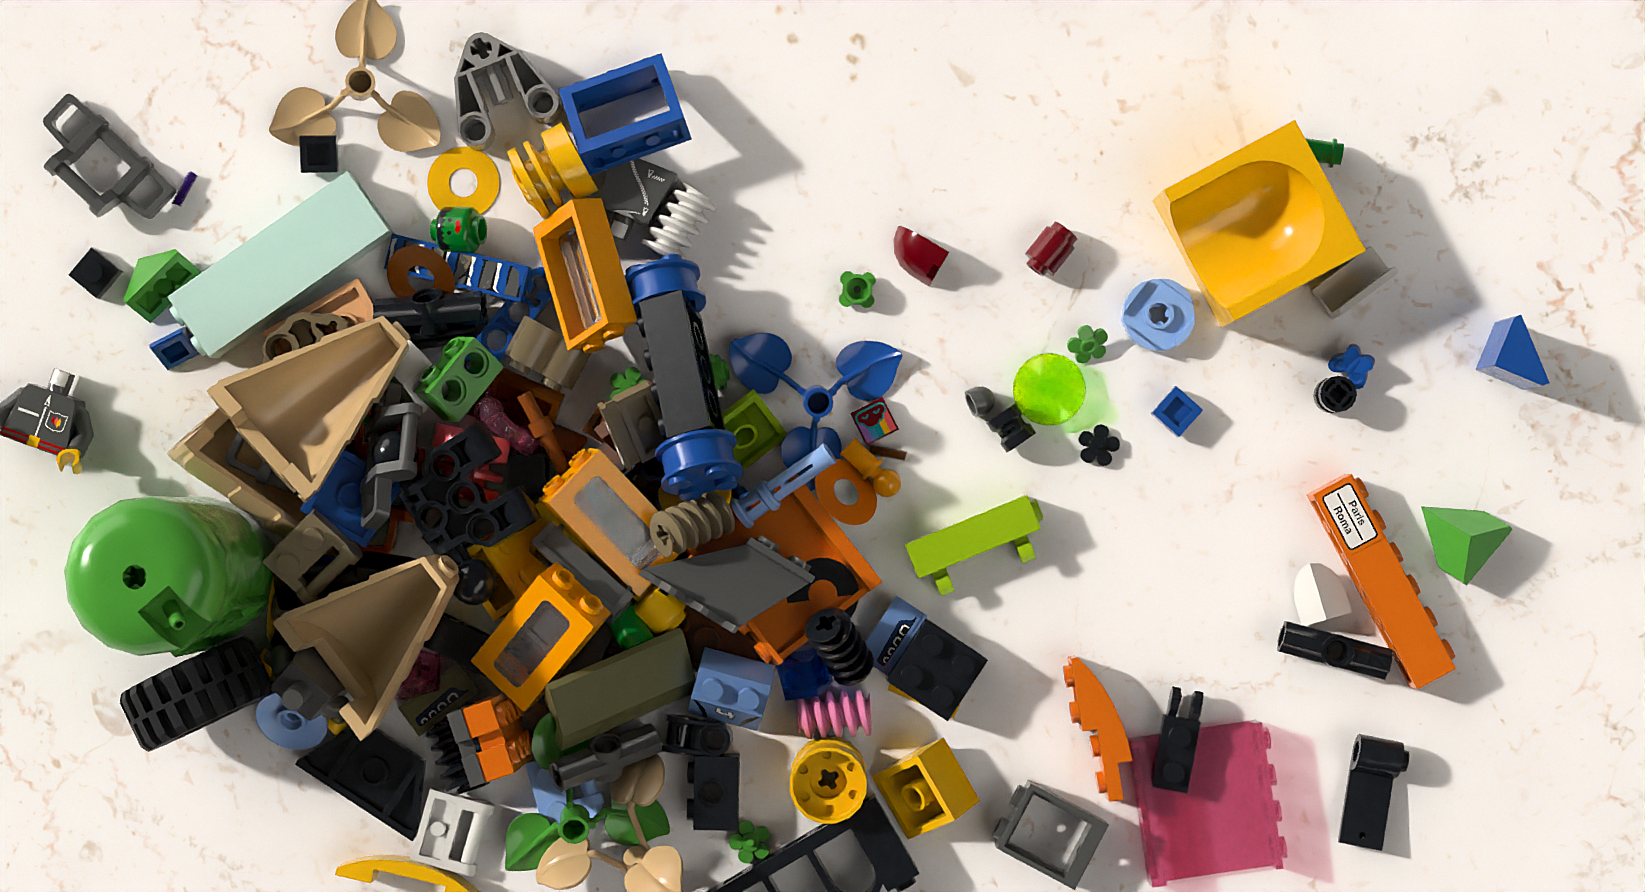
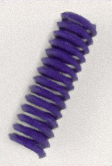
(179, 198)

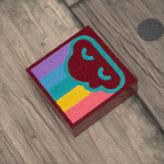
(874, 421)

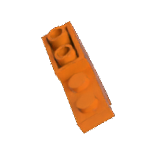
(1097, 712)

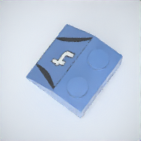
(731, 689)

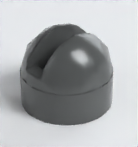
(979, 400)

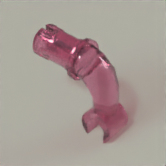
(491, 413)

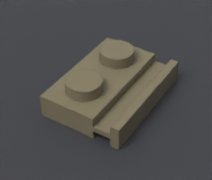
(633, 424)

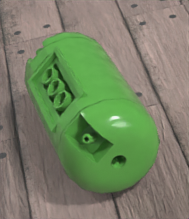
(168, 574)

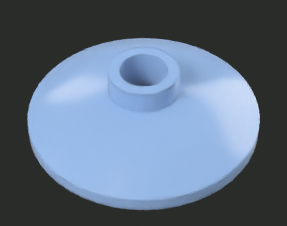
(287, 726)

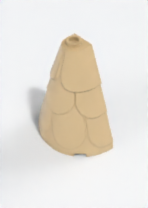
(312, 400)
(203, 456)
(374, 632)

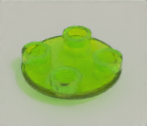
(1049, 389)

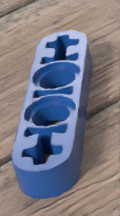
(503, 321)

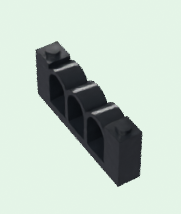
(873, 831)

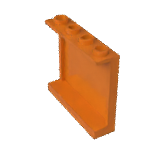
(808, 532)

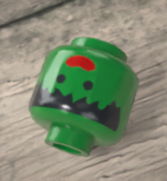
(459, 229)

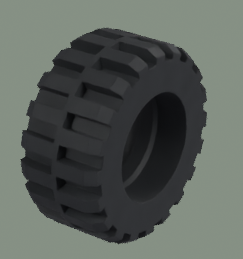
(195, 693)

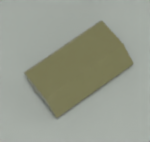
(620, 688)

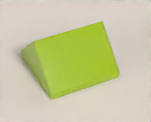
(754, 428)

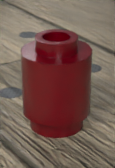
(1050, 249)

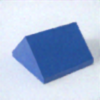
(1512, 355)

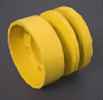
(551, 171)
(825, 800)

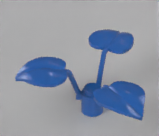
(866, 368)

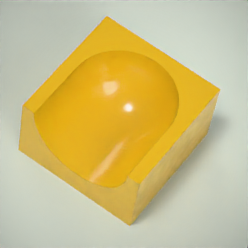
(1258, 223)

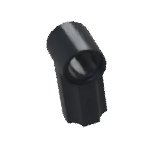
(647, 478)

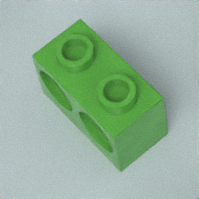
(463, 385)

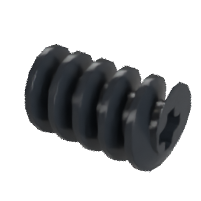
(840, 646)
(450, 758)

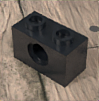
(718, 814)

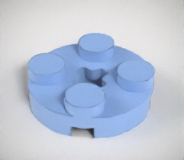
(1161, 335)

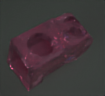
(423, 677)

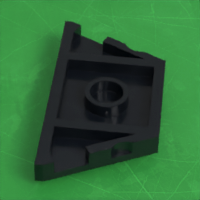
(374, 775)

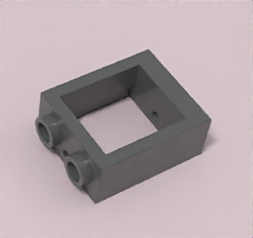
(1082, 851)

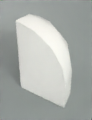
(1319, 594)

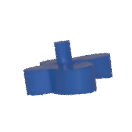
(1353, 363)

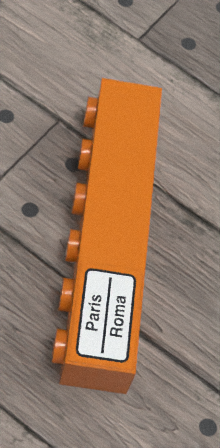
(1382, 581)

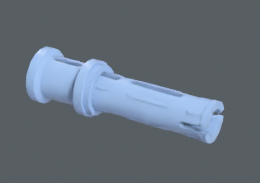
(771, 500)

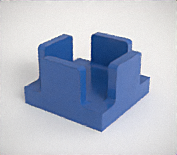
(341, 500)

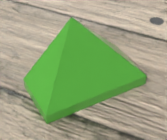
(155, 280)

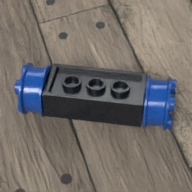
(698, 446)

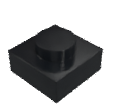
(318, 153)
(95, 273)

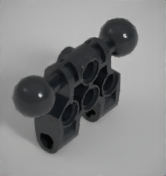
(508, 513)

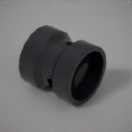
(1328, 396)
(1006, 420)

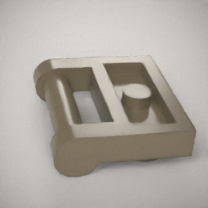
(303, 548)

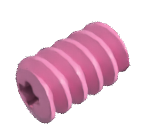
(834, 714)

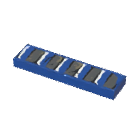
(472, 270)

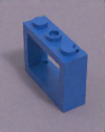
(633, 139)

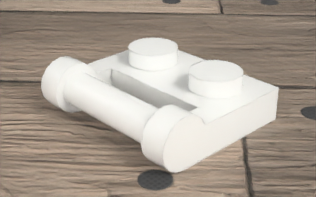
(440, 827)

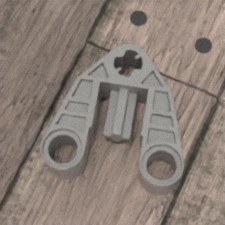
(469, 99)

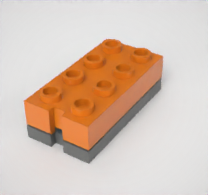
(490, 738)

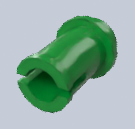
(1327, 151)

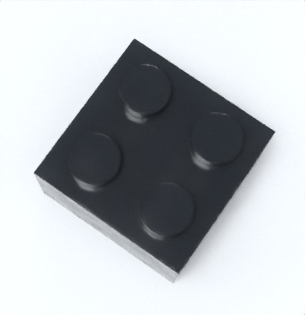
(936, 669)

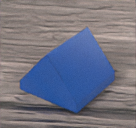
(174, 348)

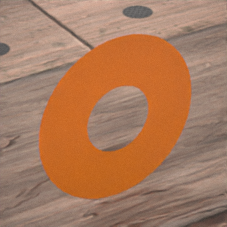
(853, 514)

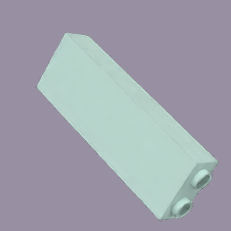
(279, 266)

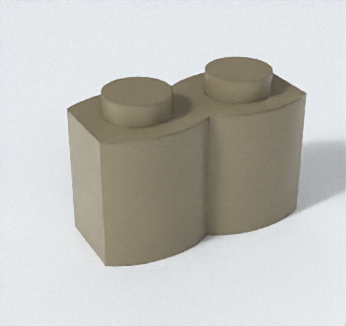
(546, 353)

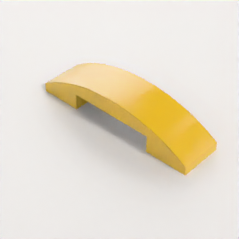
(368, 867)

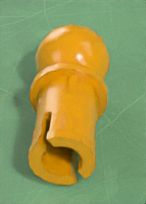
(885, 481)

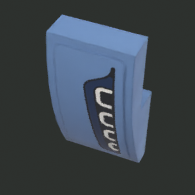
(894, 633)

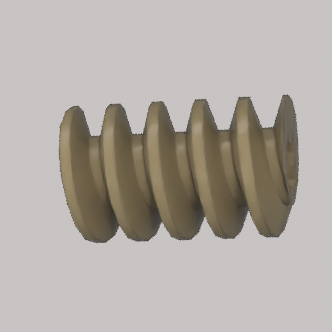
(691, 523)

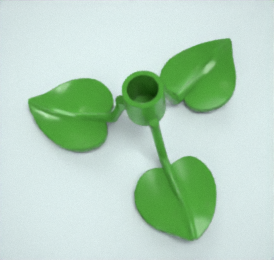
(533, 834)

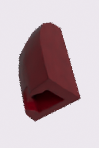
(918, 255)

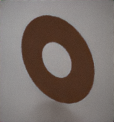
(412, 256)

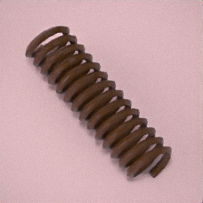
(885, 452)

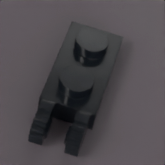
(1177, 744)

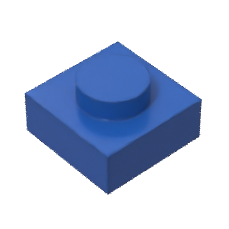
(1176, 411)

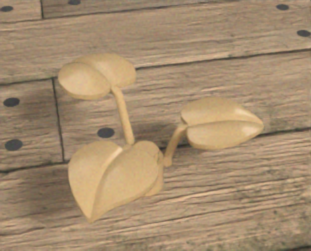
(370, 33)
(647, 870)

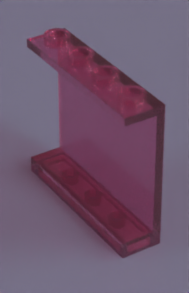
(1225, 816)

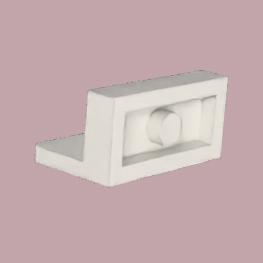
(1353, 282)

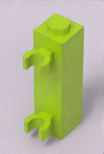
(974, 536)

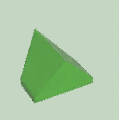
(1463, 539)

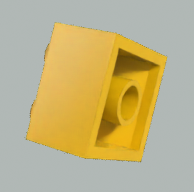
(926, 789)

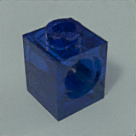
(803, 675)

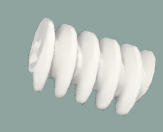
(680, 222)

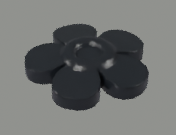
(1098, 445)

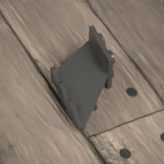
(732, 582)

